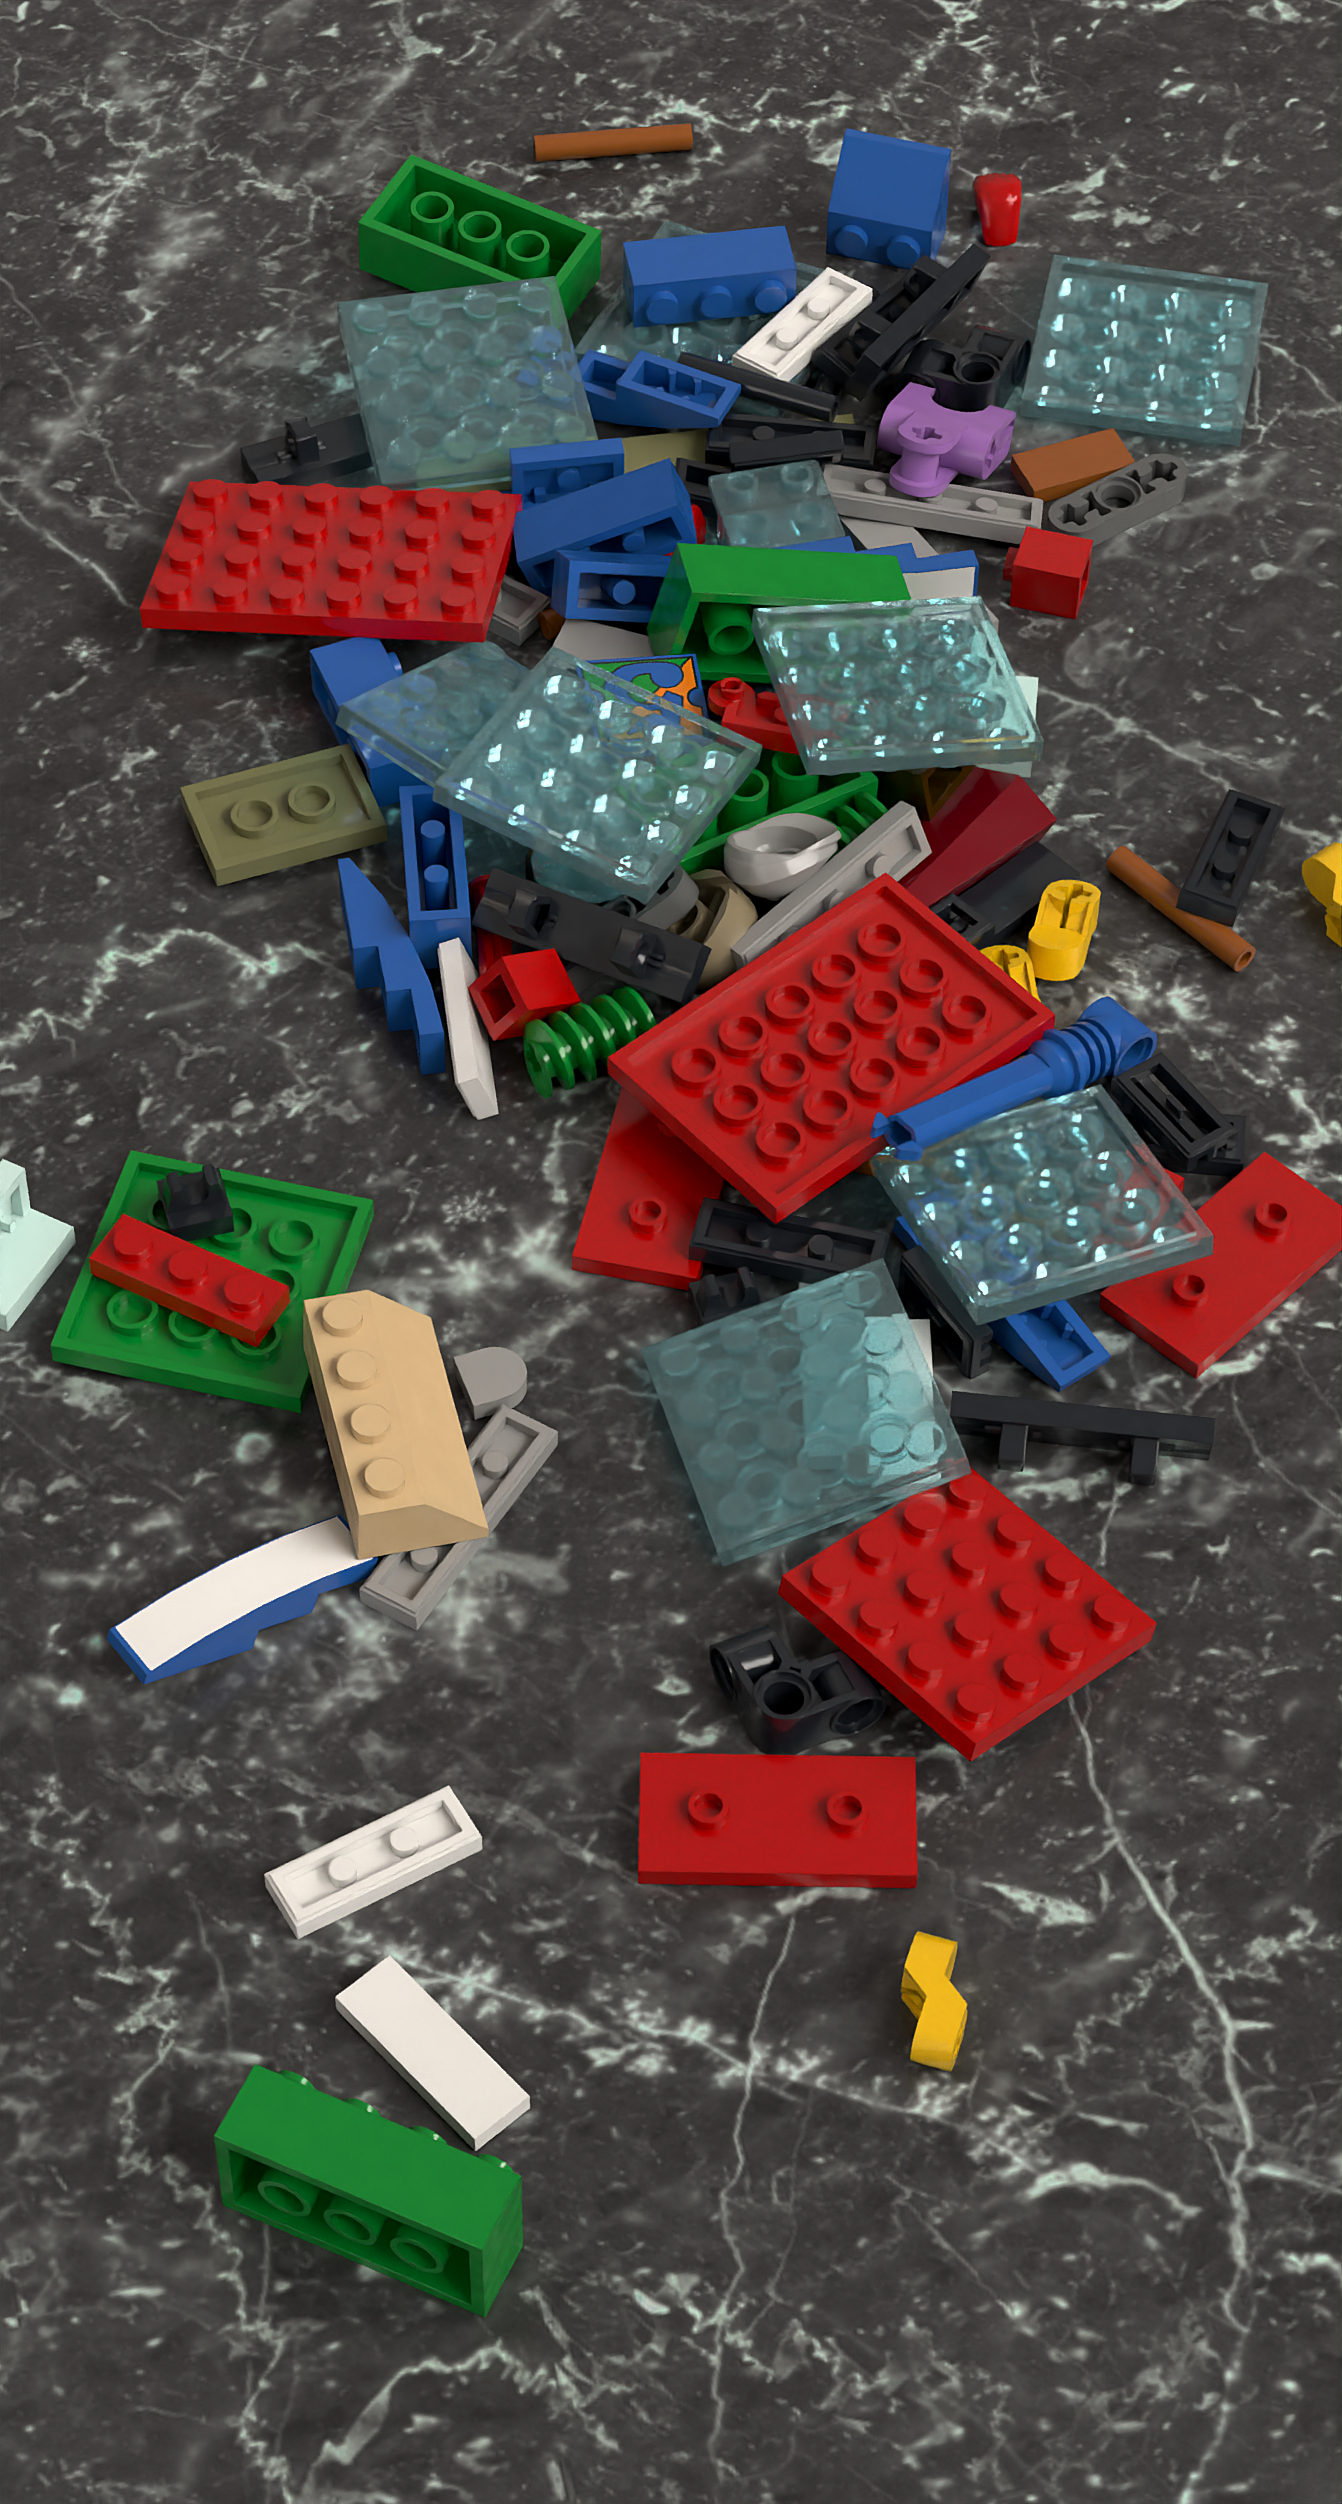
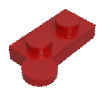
(753, 718)

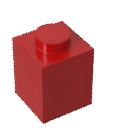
(1049, 572)
(521, 991)

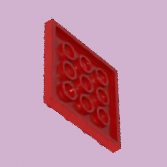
(967, 1611)

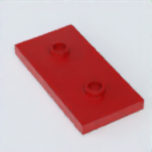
(644, 1202)
(1266, 1244)
(777, 1820)

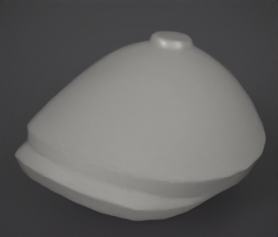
(779, 854)

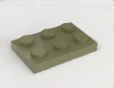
(283, 814)

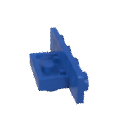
(563, 468)

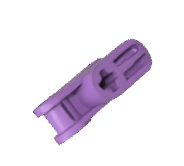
(940, 441)

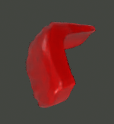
(998, 206)

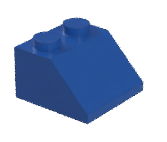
(888, 200)

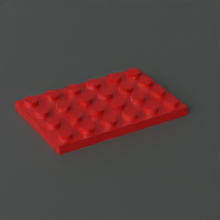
(333, 561)
(819, 1035)

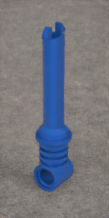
(1061, 1062)

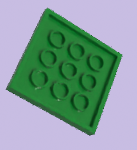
(281, 1231)

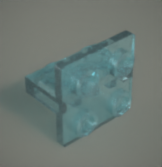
(774, 506)

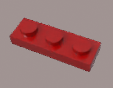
(189, 1280)

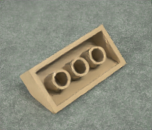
(390, 1425)

